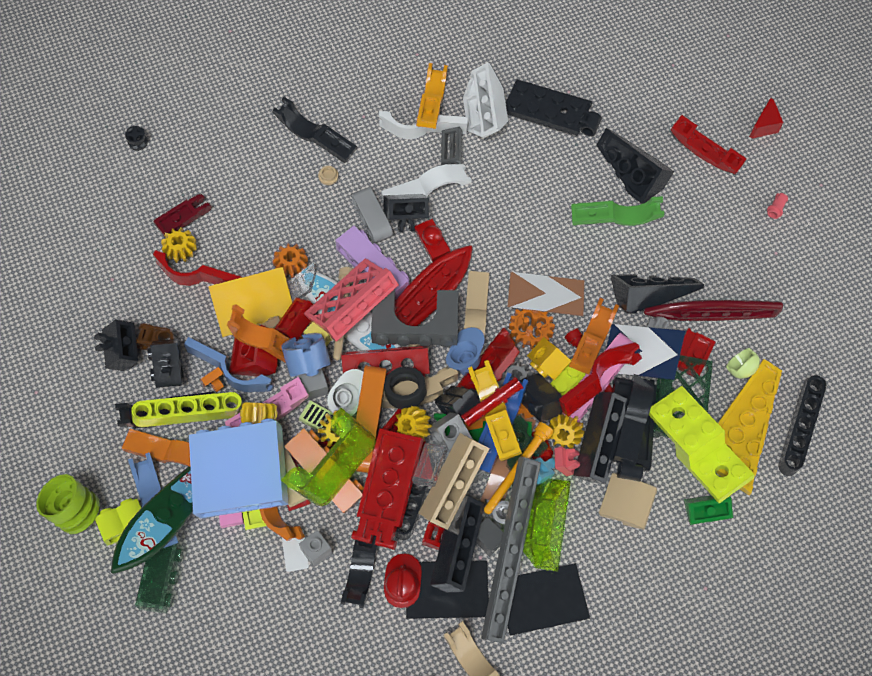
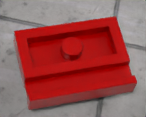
(695, 346)

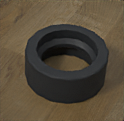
(405, 374)

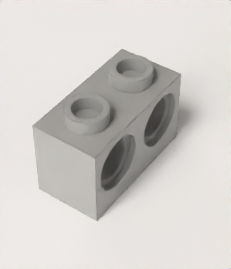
(456, 427)

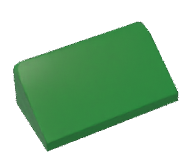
(707, 509)

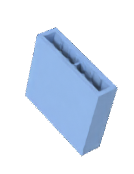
(237, 469)

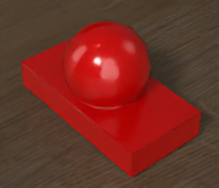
(432, 239)

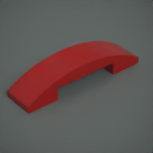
(705, 148)

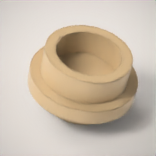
(328, 175)

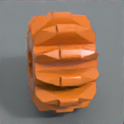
(293, 253)

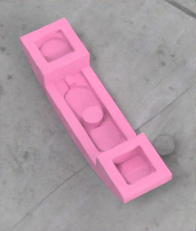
(286, 400)

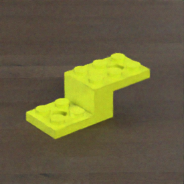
(700, 444)

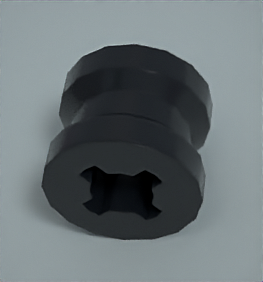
(132, 134)

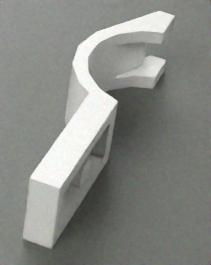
(414, 132)
(431, 180)

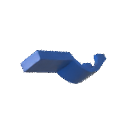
(486, 439)

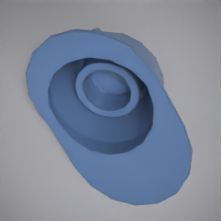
(467, 351)

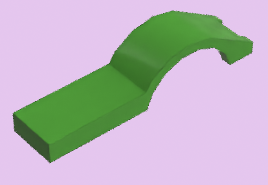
(611, 212)

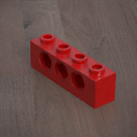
(417, 354)

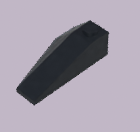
(637, 169)
(636, 293)

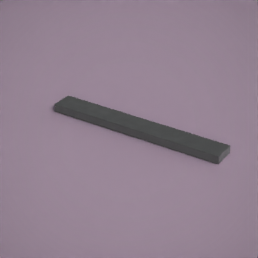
(511, 550)

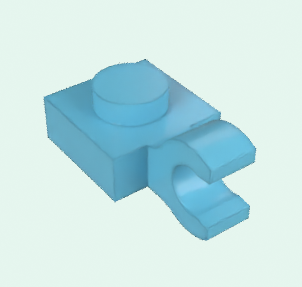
(545, 470)

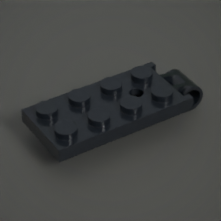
(544, 107)
(644, 462)

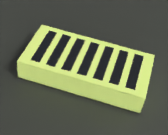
(313, 414)

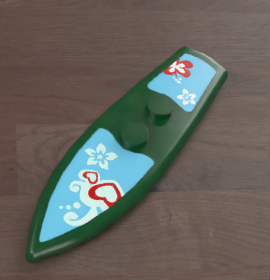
(154, 524)

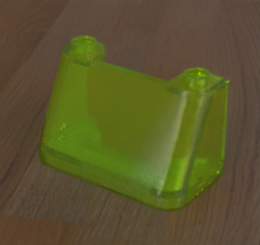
(337, 465)

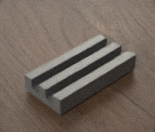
(455, 146)

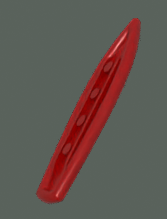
(420, 296)

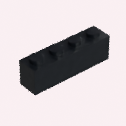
(601, 437)
(458, 547)

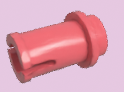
(776, 209)

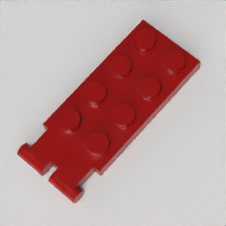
(387, 487)

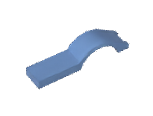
(259, 384)
(147, 483)

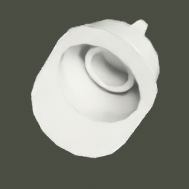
(346, 392)

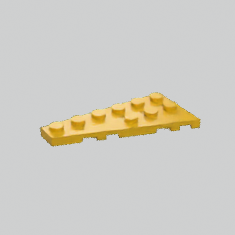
(749, 416)

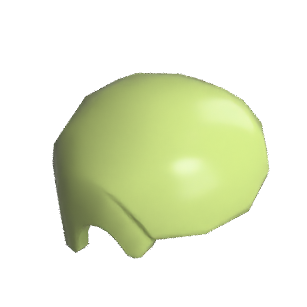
(744, 364)

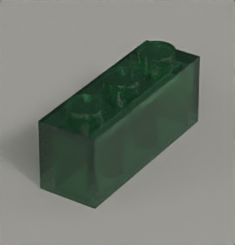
(158, 579)

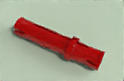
(492, 401)

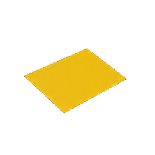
(258, 294)

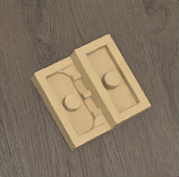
(628, 502)

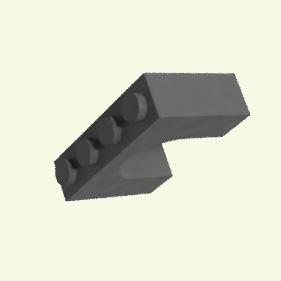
(439, 331)

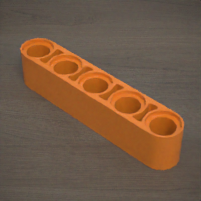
(370, 404)

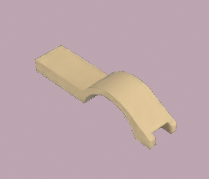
(476, 301)
(468, 653)

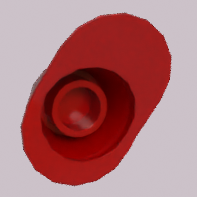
(402, 580)

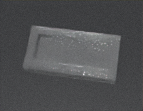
(430, 464)

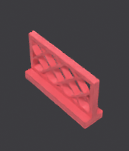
(357, 304)

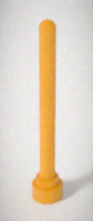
(542, 433)

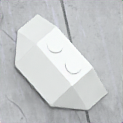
(484, 102)

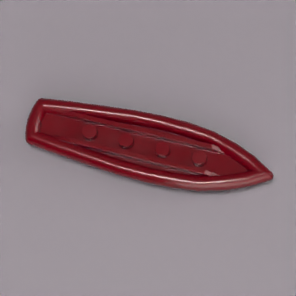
(716, 310)

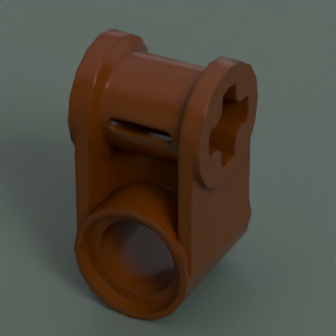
(150, 333)

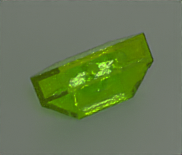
(547, 524)

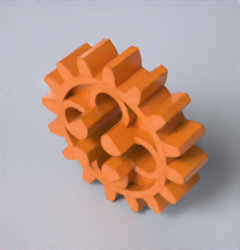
(518, 322)

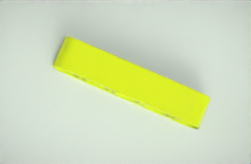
(177, 416)

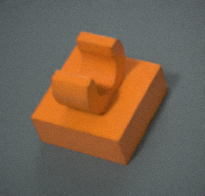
(212, 379)

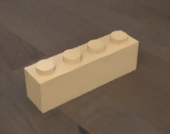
(453, 481)

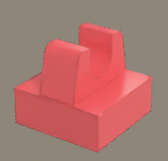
(564, 460)

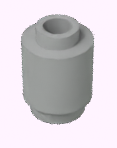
(498, 511)

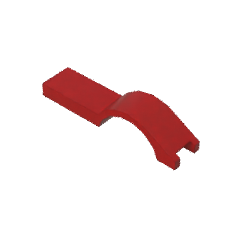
(203, 273)
(591, 385)

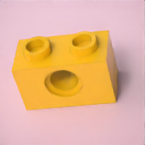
(548, 359)

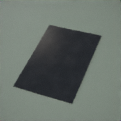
(547, 600)
(440, 604)

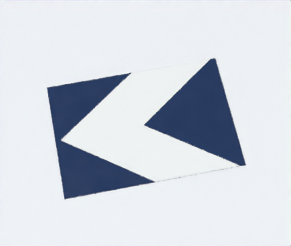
(658, 349)

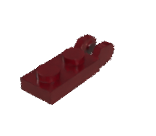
(182, 214)

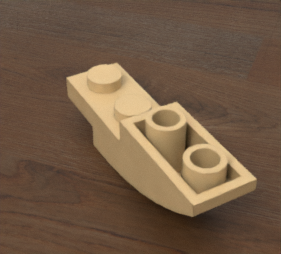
(434, 386)

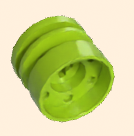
(68, 504)

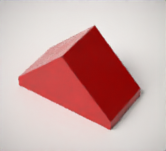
(768, 122)

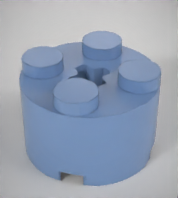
(306, 354)

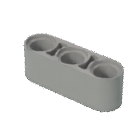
(371, 214)

